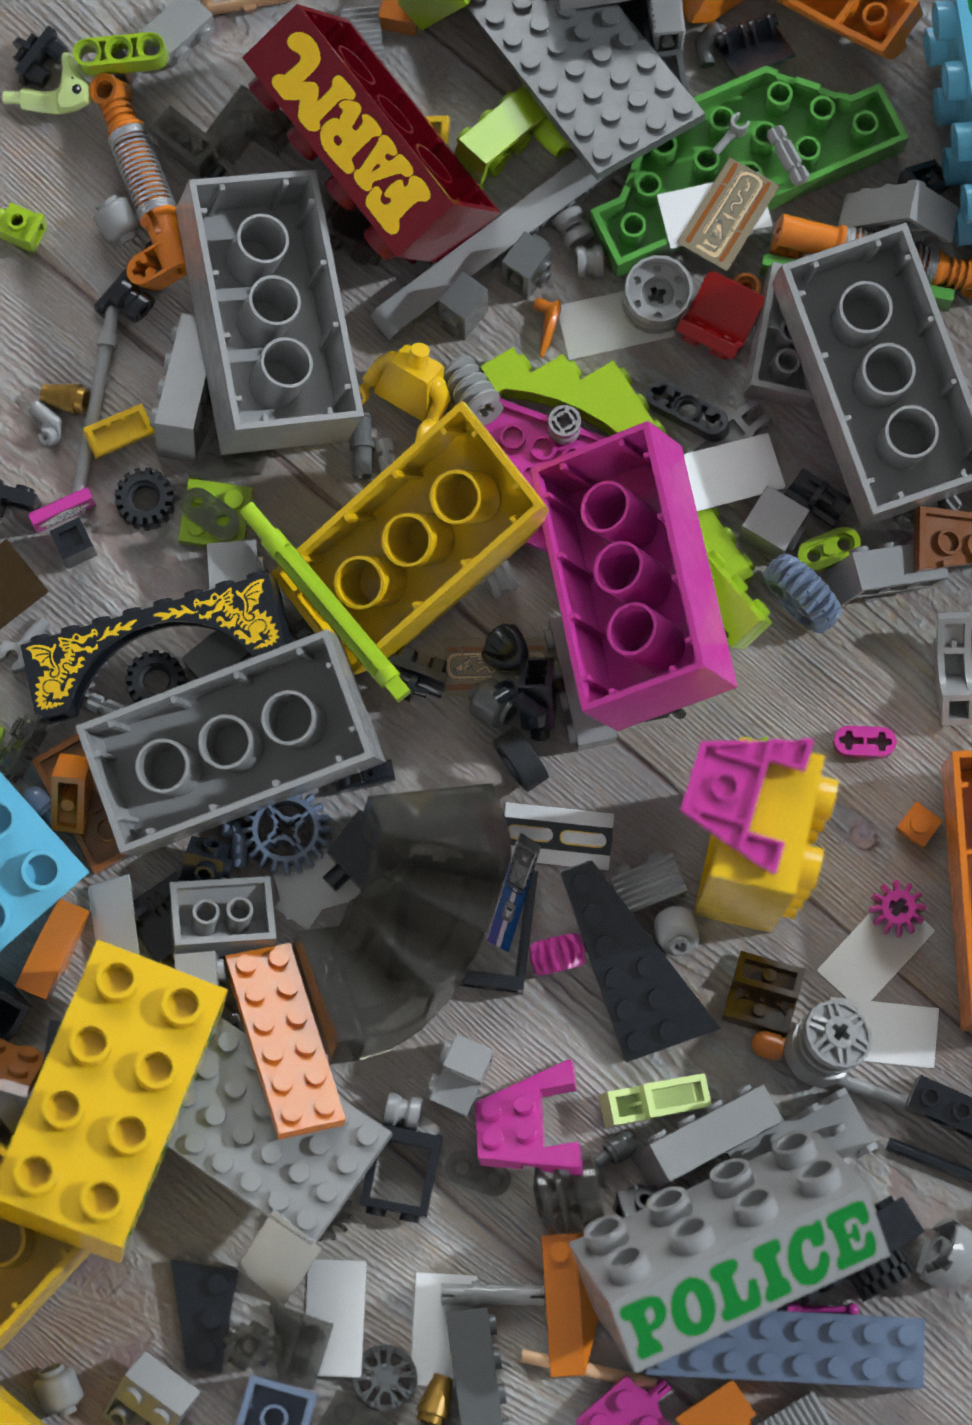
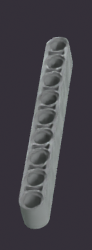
(486, 248)

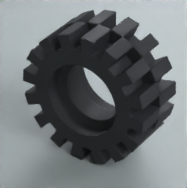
(131, 485)
(148, 663)
(882, 1275)

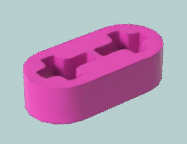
(864, 734)

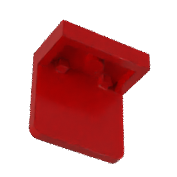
(721, 316)

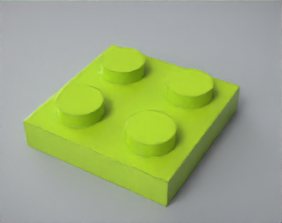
(232, 495)

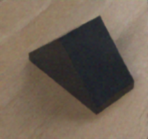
(927, 172)

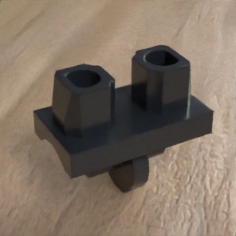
(34, 53)
(818, 497)
(420, 678)

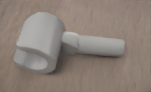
(733, 131)

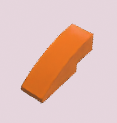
(52, 950)

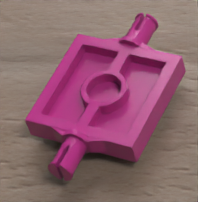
(627, 1405)

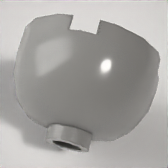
(948, 1257)

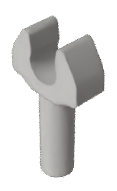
(14, 647)

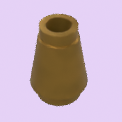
(67, 397)
(435, 1402)

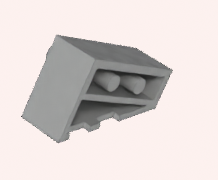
(880, 572)

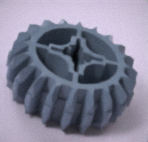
(802, 593)
(274, 840)

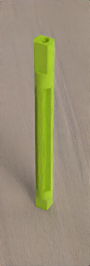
(326, 603)

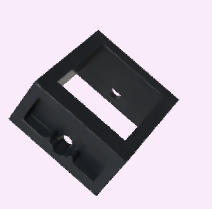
(407, 1212)

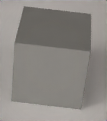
(774, 523)
(233, 561)

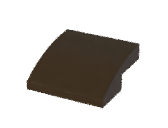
(18, 584)
(763, 994)

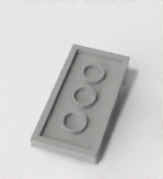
(832, 1118)

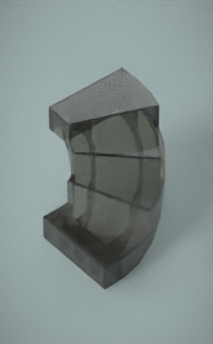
(413, 924)

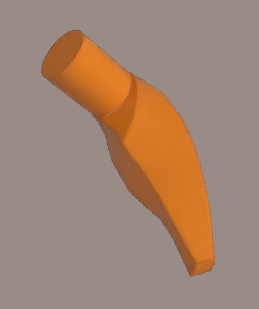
(550, 322)

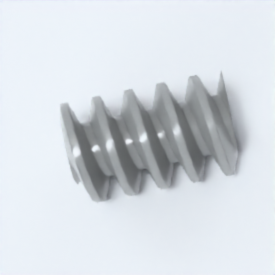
(471, 386)

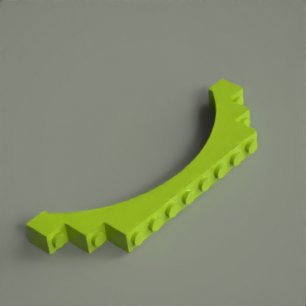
(612, 407)

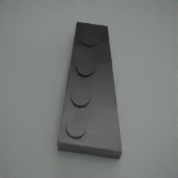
(898, 1228)

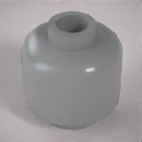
(117, 219)
(676, 930)
(58, 1389)

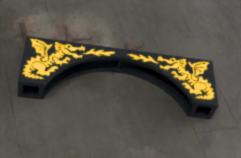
(66, 663)

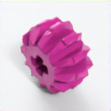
(892, 898)
(557, 954)

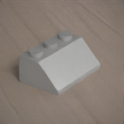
(222, 915)

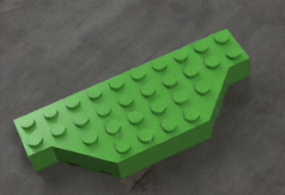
(828, 129)

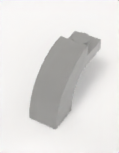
(953, 667)

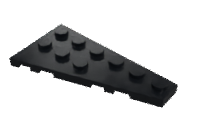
(639, 985)

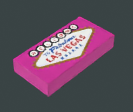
(62, 509)

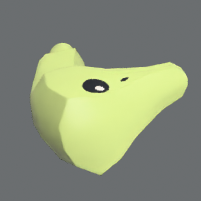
(67, 98)

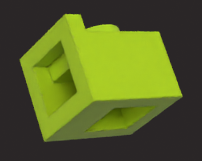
(28, 233)

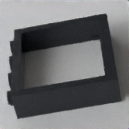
(503, 982)

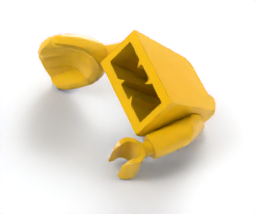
(411, 383)

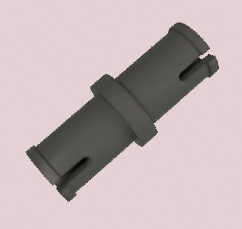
(362, 449)

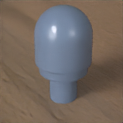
(39, 801)

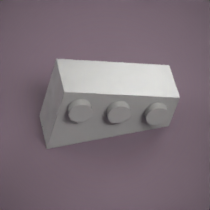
(893, 205)

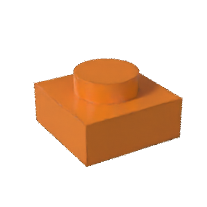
(919, 825)

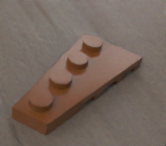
(941, 538)

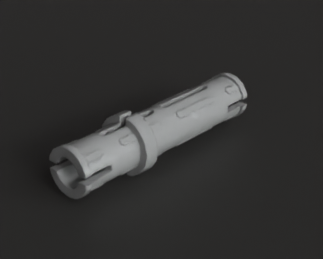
(477, 1294)

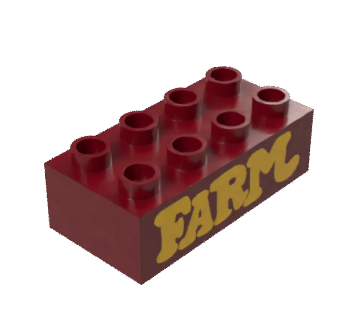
(367, 136)

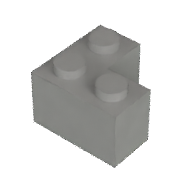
(461, 1076)

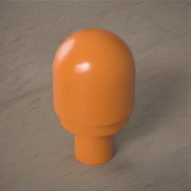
(768, 1045)

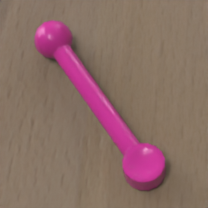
(850, 1309)

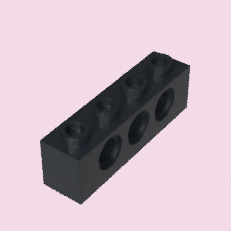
(941, 1105)

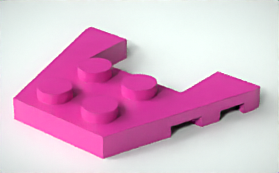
(727, 787)
(513, 1124)

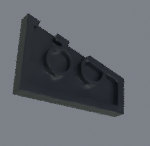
(204, 1311)

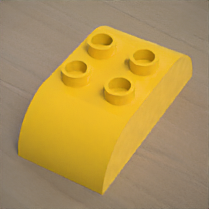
(421, 534)

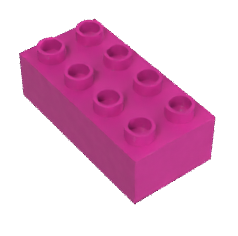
(633, 578)

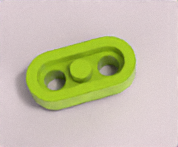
(827, 549)

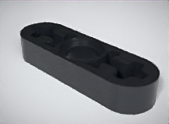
(693, 423)

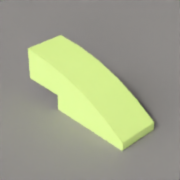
(654, 1100)

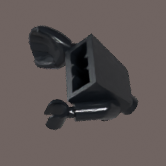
(536, 691)

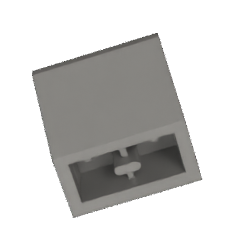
(150, 1395)

